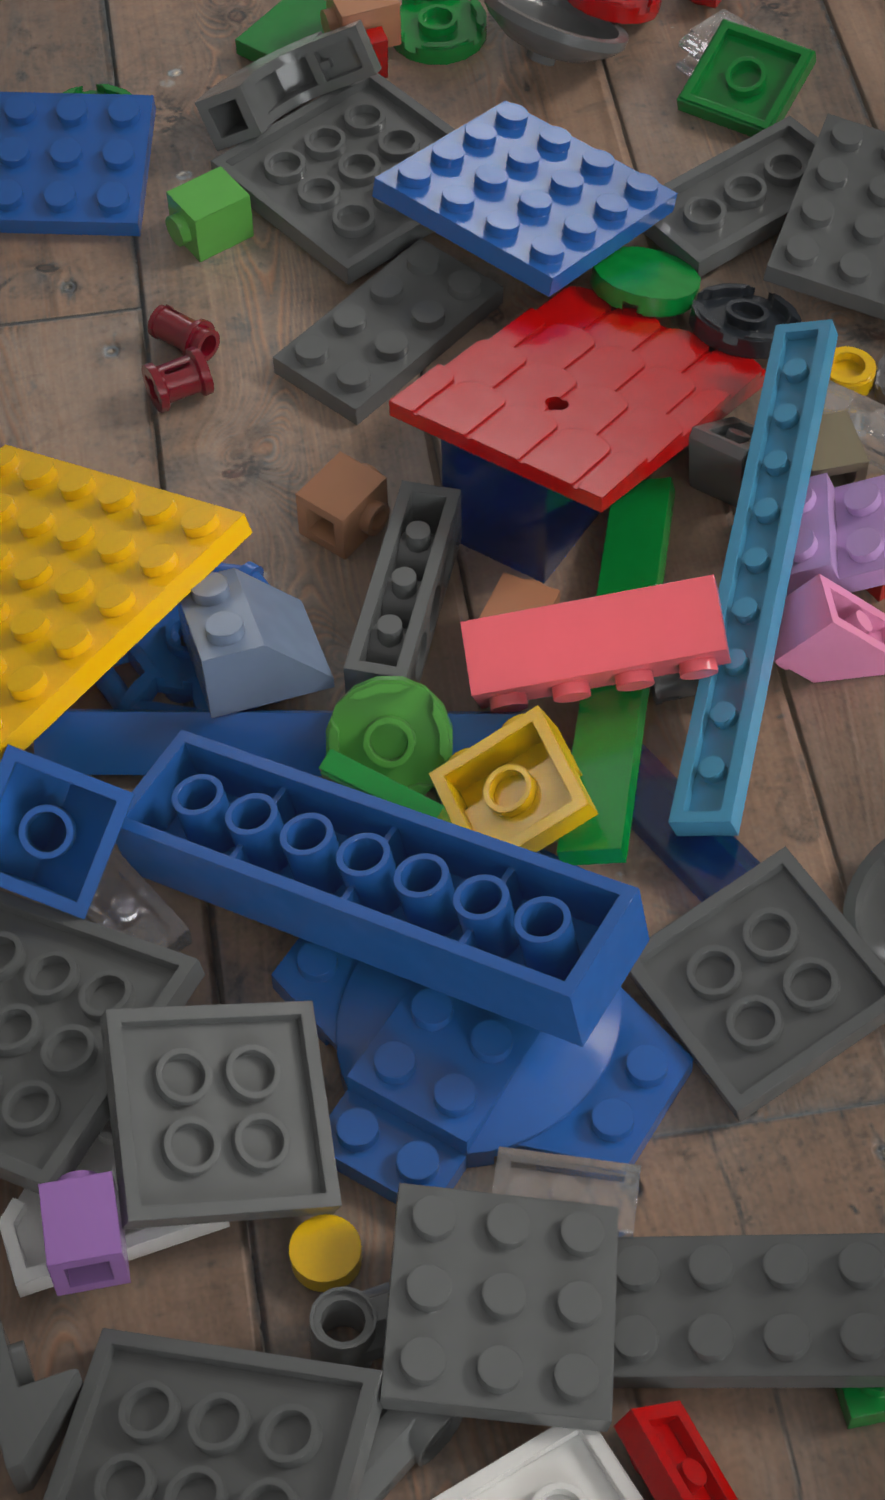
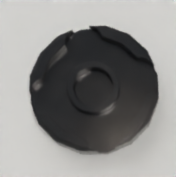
(738, 321)

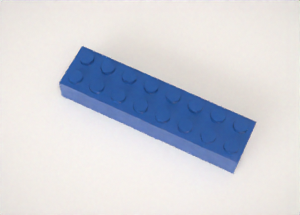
(386, 885)

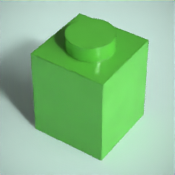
(209, 214)

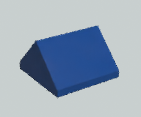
(56, 830)

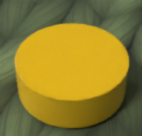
(853, 369)
(325, 1252)

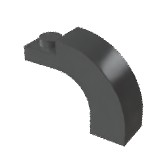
(279, 82)

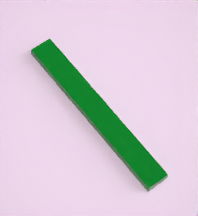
(611, 720)

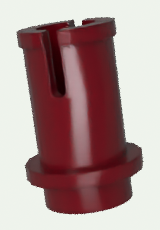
(182, 331)

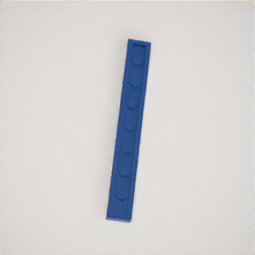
(135, 738)

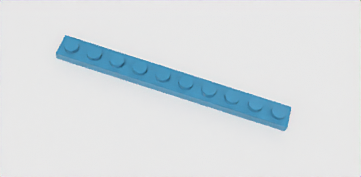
(755, 582)

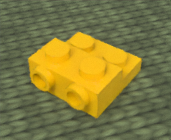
(516, 784)

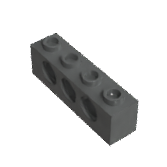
(407, 585)

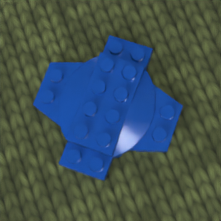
(449, 1082)

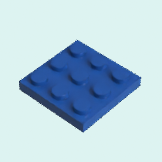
(74, 162)

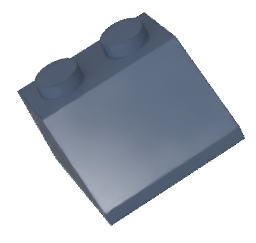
(250, 643)

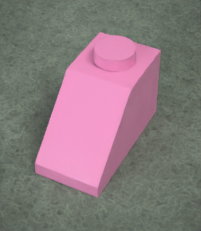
(830, 634)

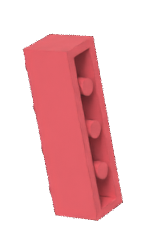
(596, 644)

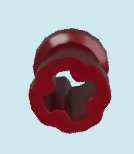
(177, 379)

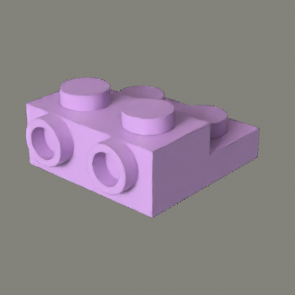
(842, 534)

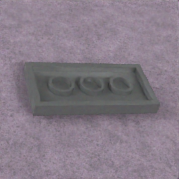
(735, 197)
(388, 331)
(750, 1311)

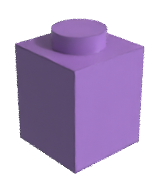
(83, 1232)

